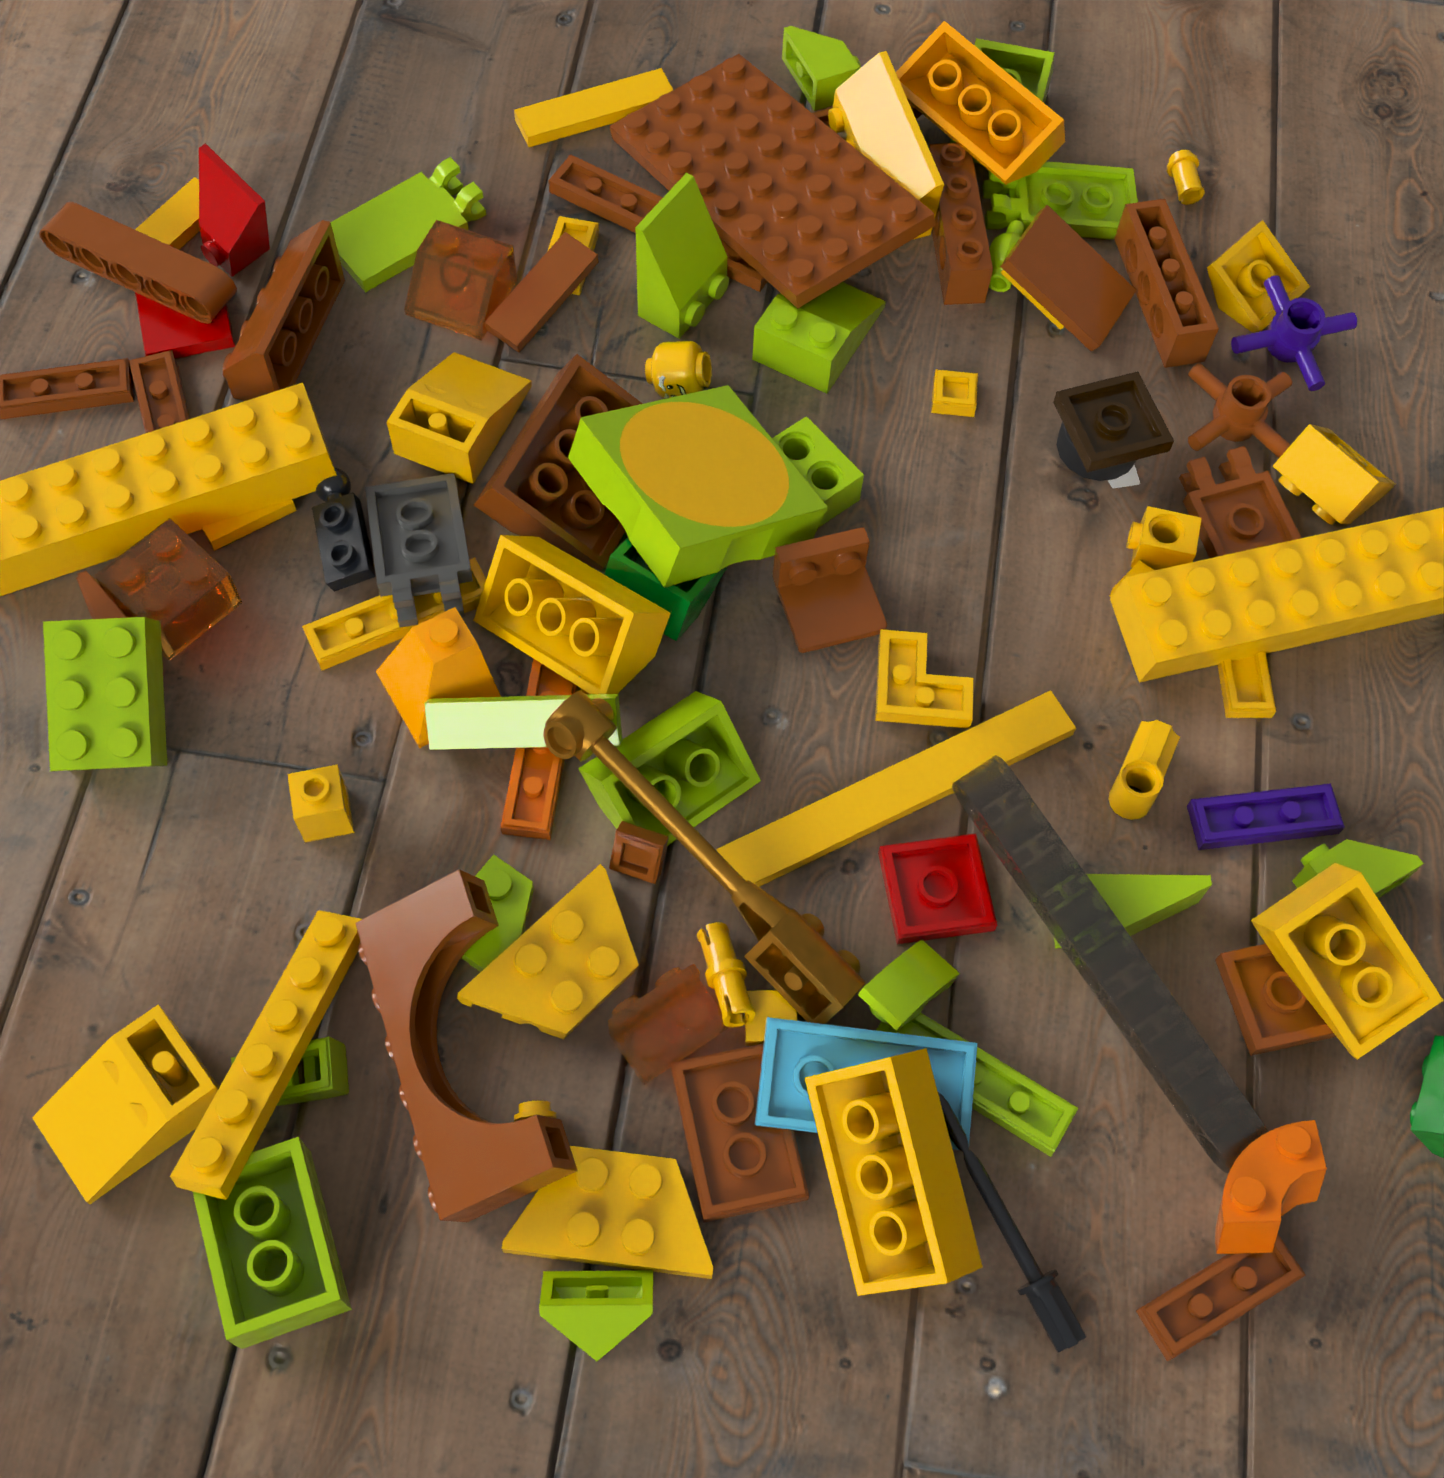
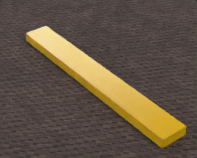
(895, 791)

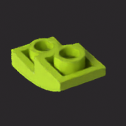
(908, 985)

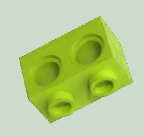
(822, 466)

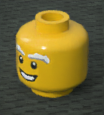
(678, 369)

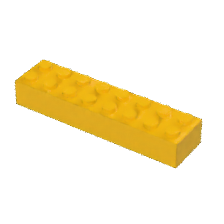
(186, 472)
(1282, 595)

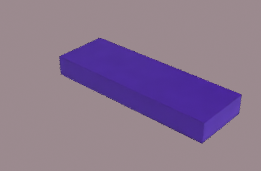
(1265, 816)

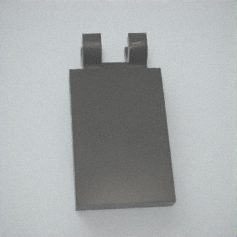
(418, 542)

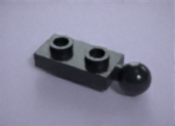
(342, 534)

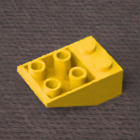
(456, 415)
(127, 1104)

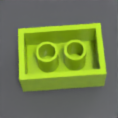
(104, 693)
(272, 1248)

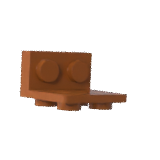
(828, 590)

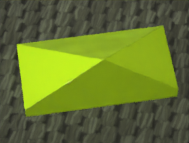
(596, 1306)

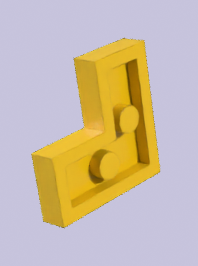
(909, 693)

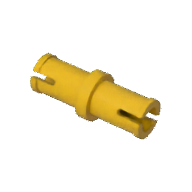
(726, 975)

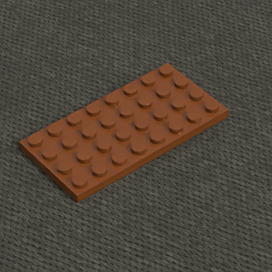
(774, 179)

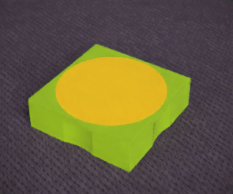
(695, 483)

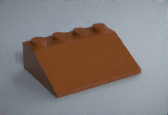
(537, 485)

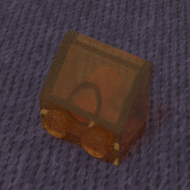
(460, 279)

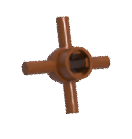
(1239, 409)

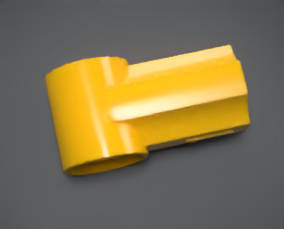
(1143, 768)

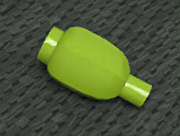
(999, 250)

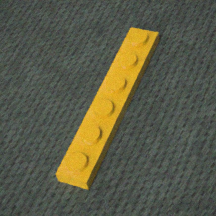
(268, 1058)

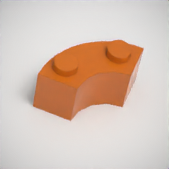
(1266, 1183)

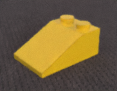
(1348, 958)

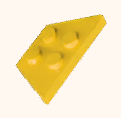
(560, 963)
(615, 1214)

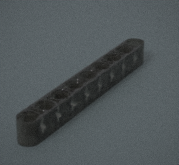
(1109, 962)

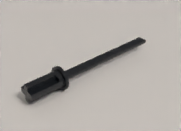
(1041, 1288)

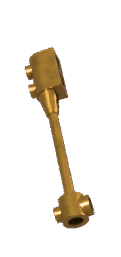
(790, 945)

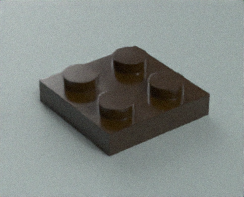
(1113, 421)

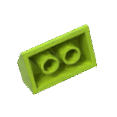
(687, 756)

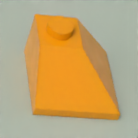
(434, 662)

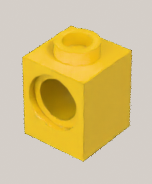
(1175, 529)
(320, 803)

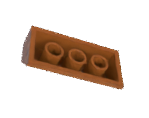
(287, 316)

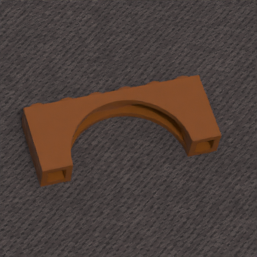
(410, 957)

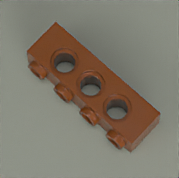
(960, 229)
(1165, 283)

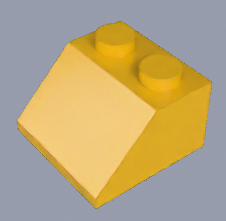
(1331, 475)

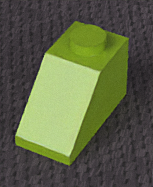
(817, 64)
(1380, 866)

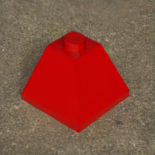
(229, 215)

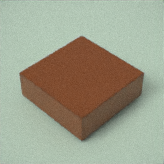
(638, 852)

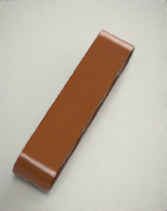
(138, 262)

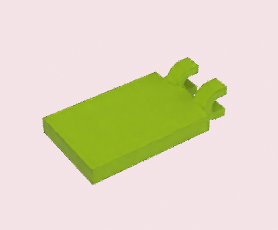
(1081, 194)
(387, 230)

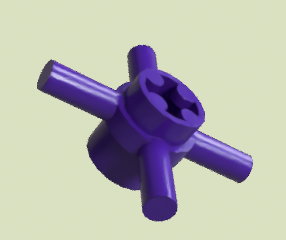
(1294, 331)

